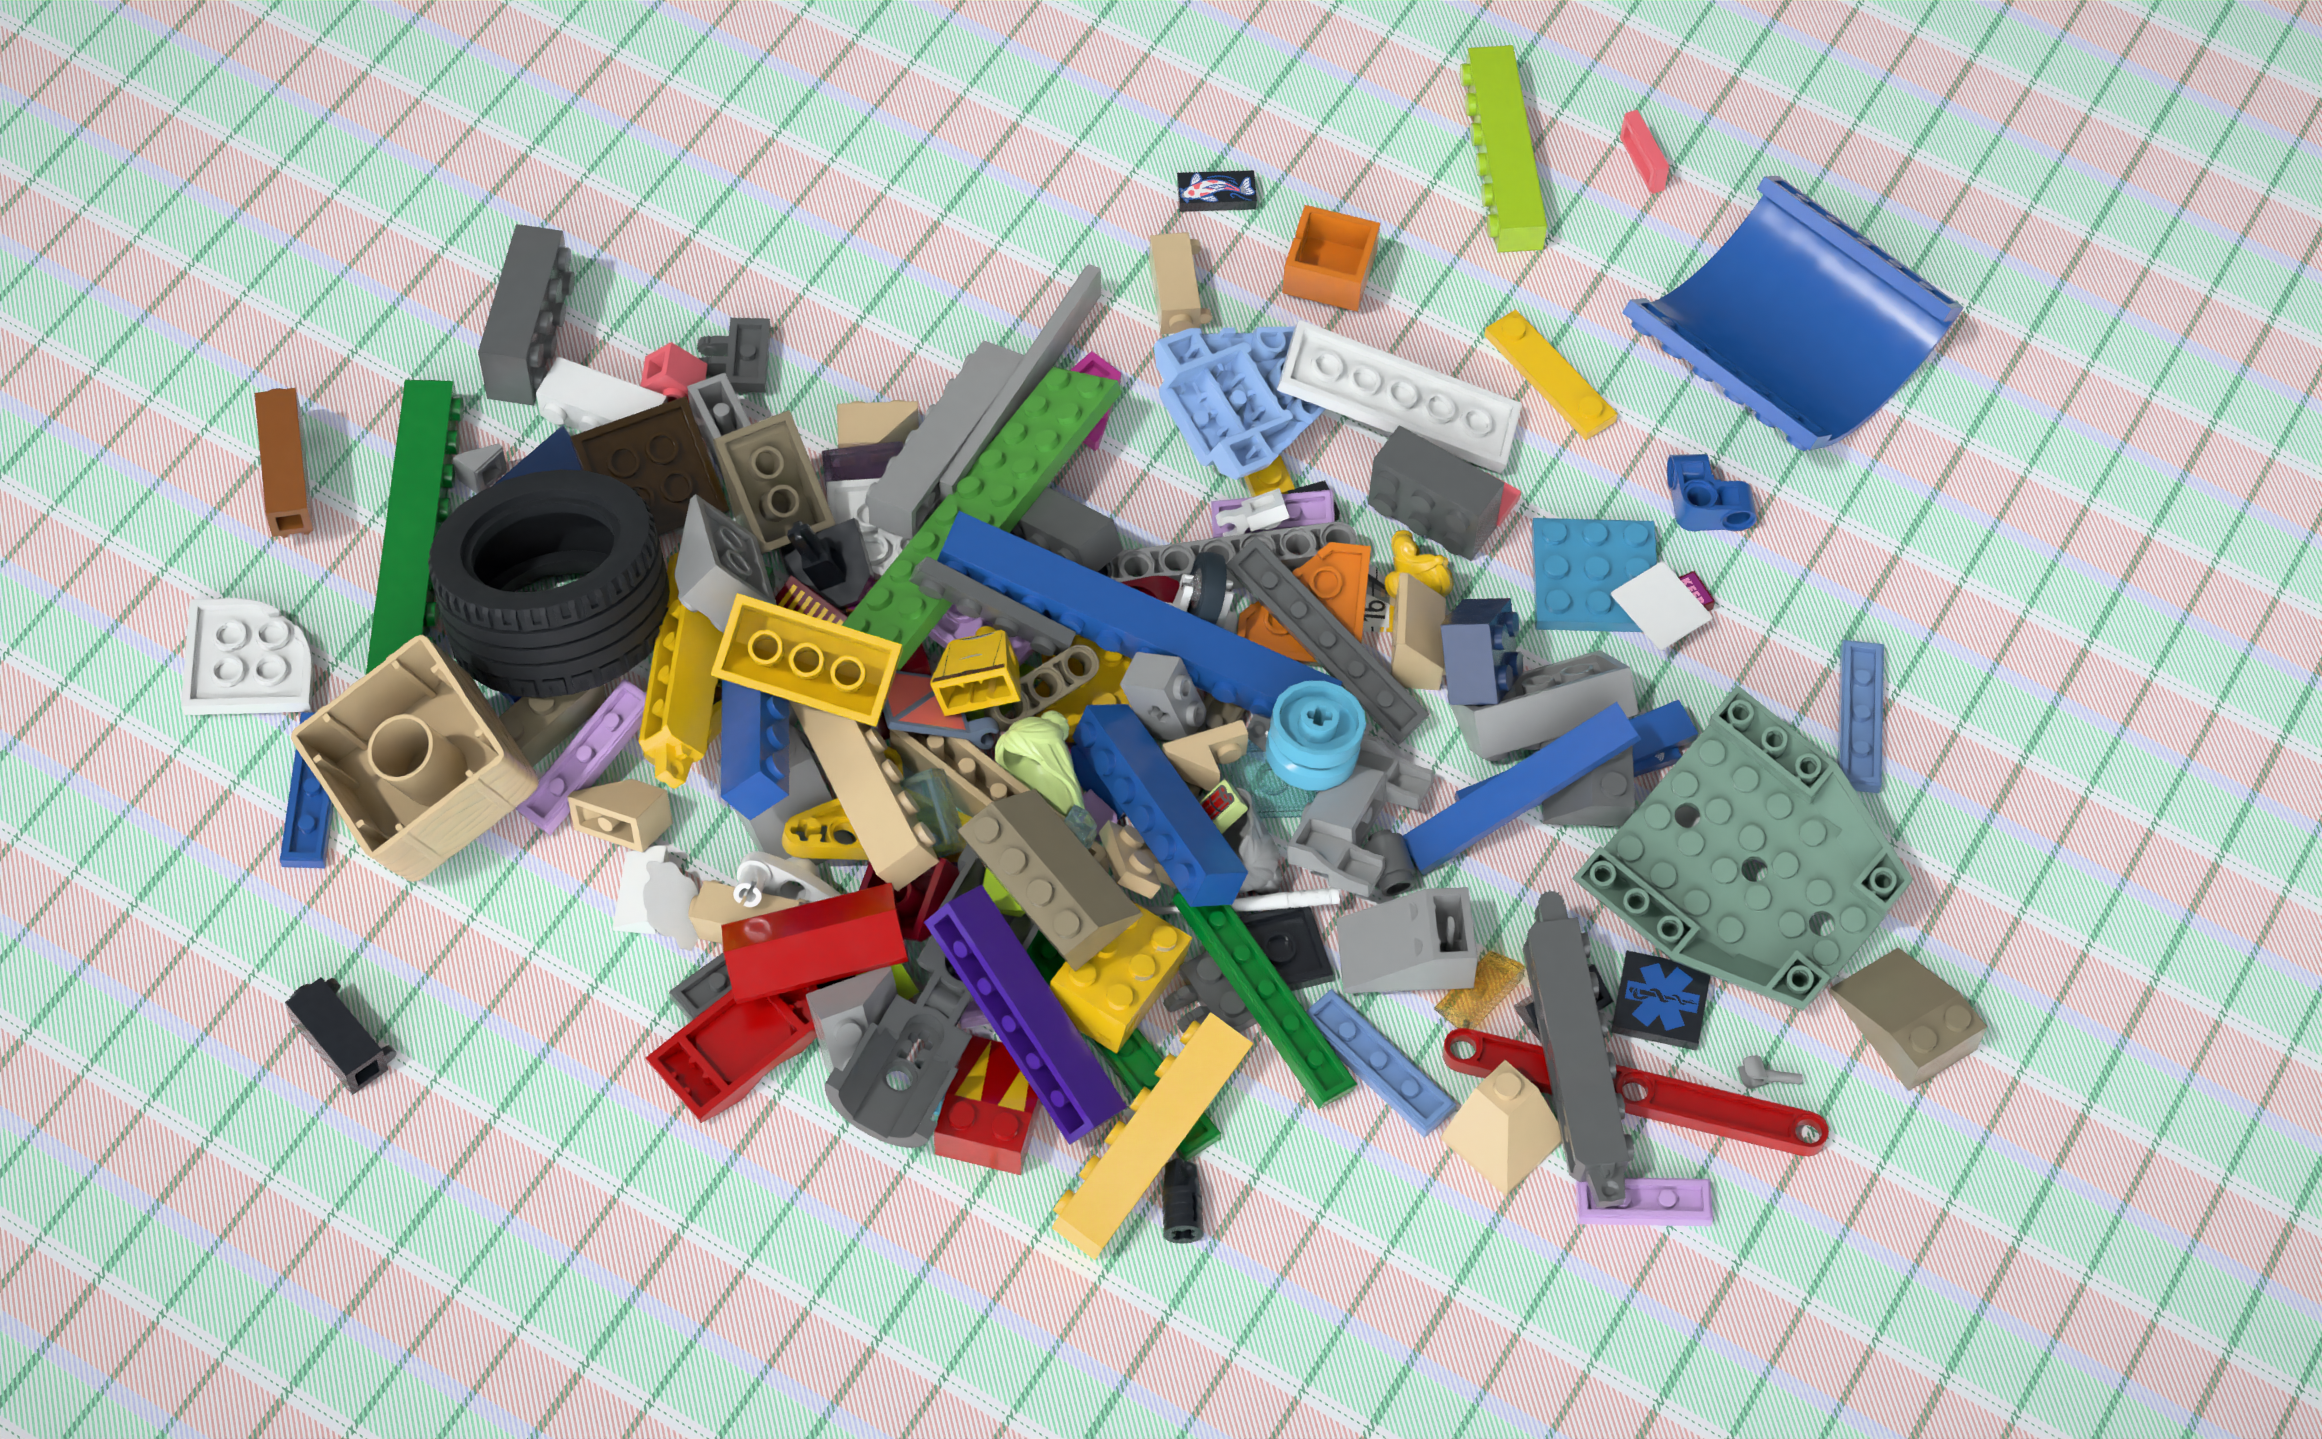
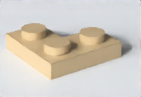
(1132, 860)

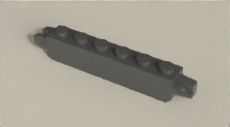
(1576, 1052)

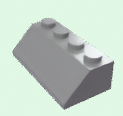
(1547, 705)

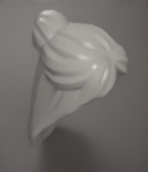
(1255, 850)

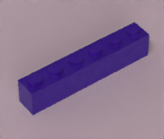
(1025, 1014)

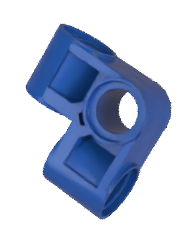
(1718, 502)

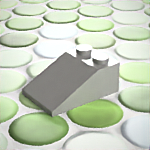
(717, 563)
(805, 792)

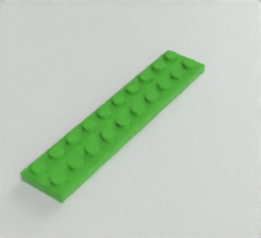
(995, 490)

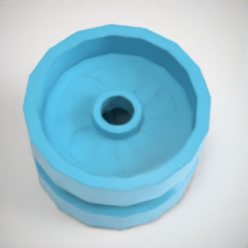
(1315, 735)

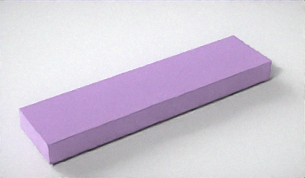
(586, 756)

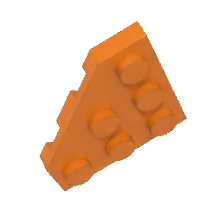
(1336, 579)

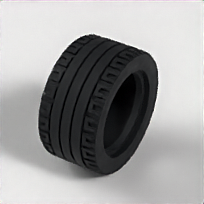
(562, 635)

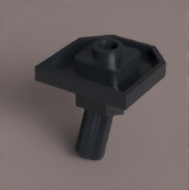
(830, 561)

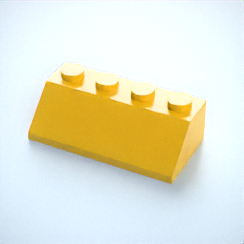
(807, 660)

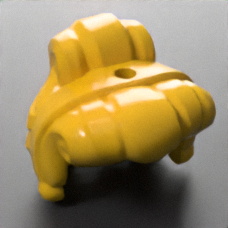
(1426, 568)

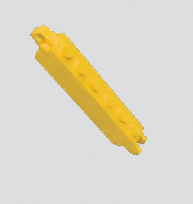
(680, 689)

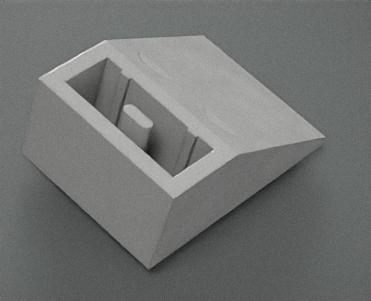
(1410, 943)

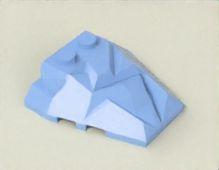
(1228, 397)

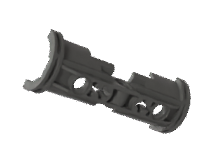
(862, 1090)

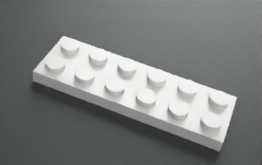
(1397, 392)

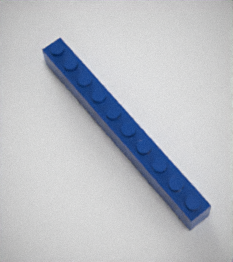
(1121, 616)

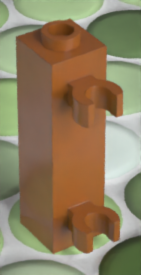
(283, 462)

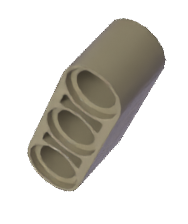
(1056, 676)

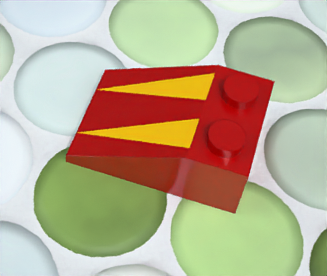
(987, 1110)

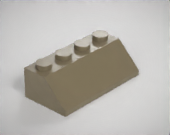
(1050, 875)

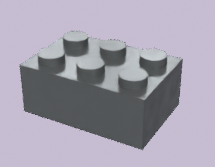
(1435, 493)

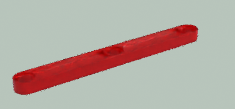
(1665, 1100)

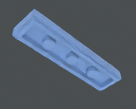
(1861, 714)
(1381, 1064)

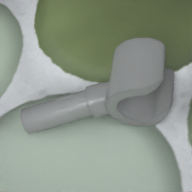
(1754, 1074)

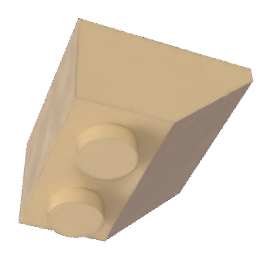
(1417, 636)

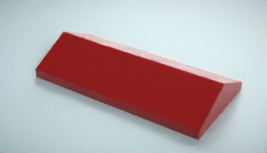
(813, 943)

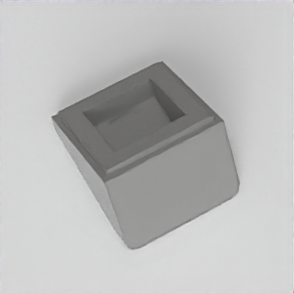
(480, 467)

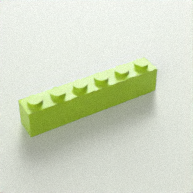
(1504, 149)

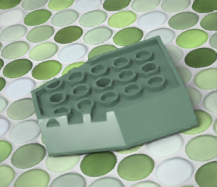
(1764, 800)

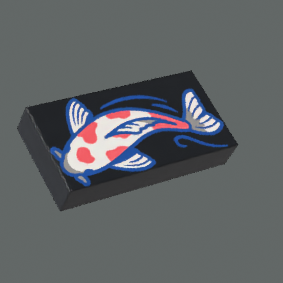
(1216, 191)

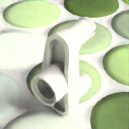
(771, 875)

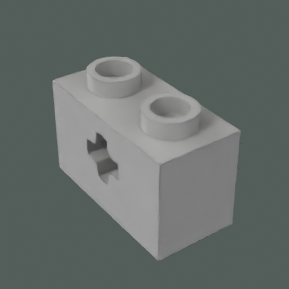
(1163, 696)

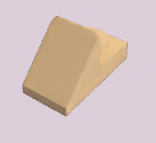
(1198, 754)

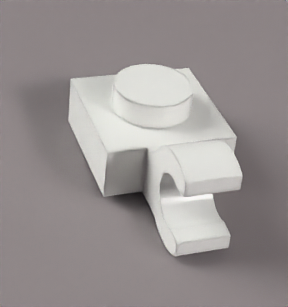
(1257, 513)

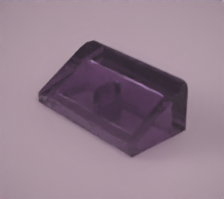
(858, 461)

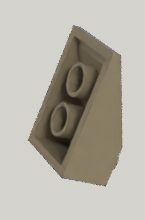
(771, 481)
(1910, 1016)

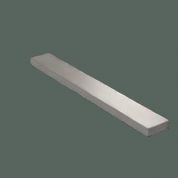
(1027, 375)

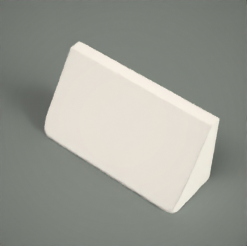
(630, 911)

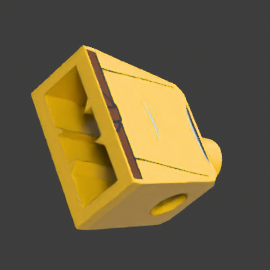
(977, 673)

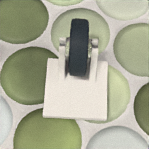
(1208, 592)

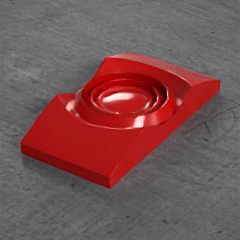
(732, 1048)

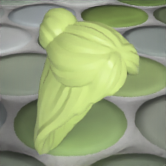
(1040, 759)

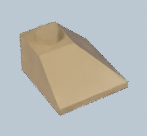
(1504, 1128)

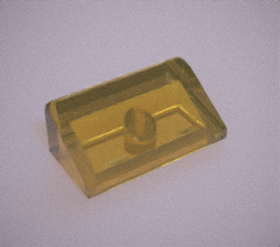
(1493, 981)

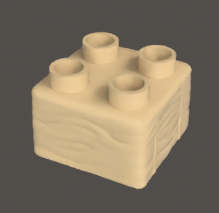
(415, 760)

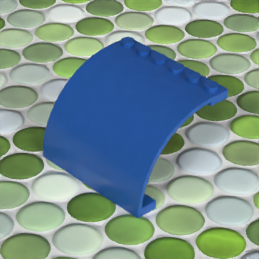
(1801, 319)

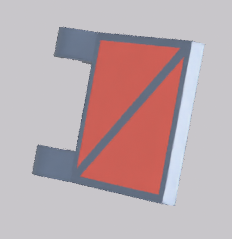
(915, 709)

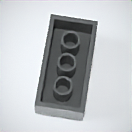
(526, 314)

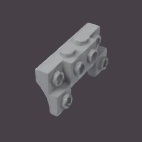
(1343, 816)

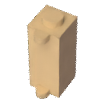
(1176, 282)
(717, 906)

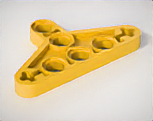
(834, 818)

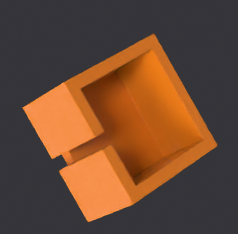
(1331, 258)

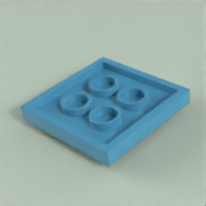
(1581, 565)

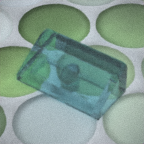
(937, 809)

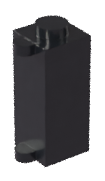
(337, 1034)

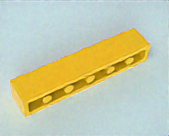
(1151, 1136)

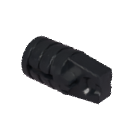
(1182, 1203)

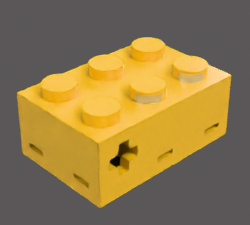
(1122, 980)

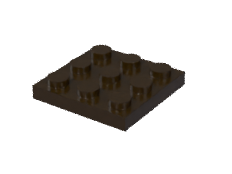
(656, 456)

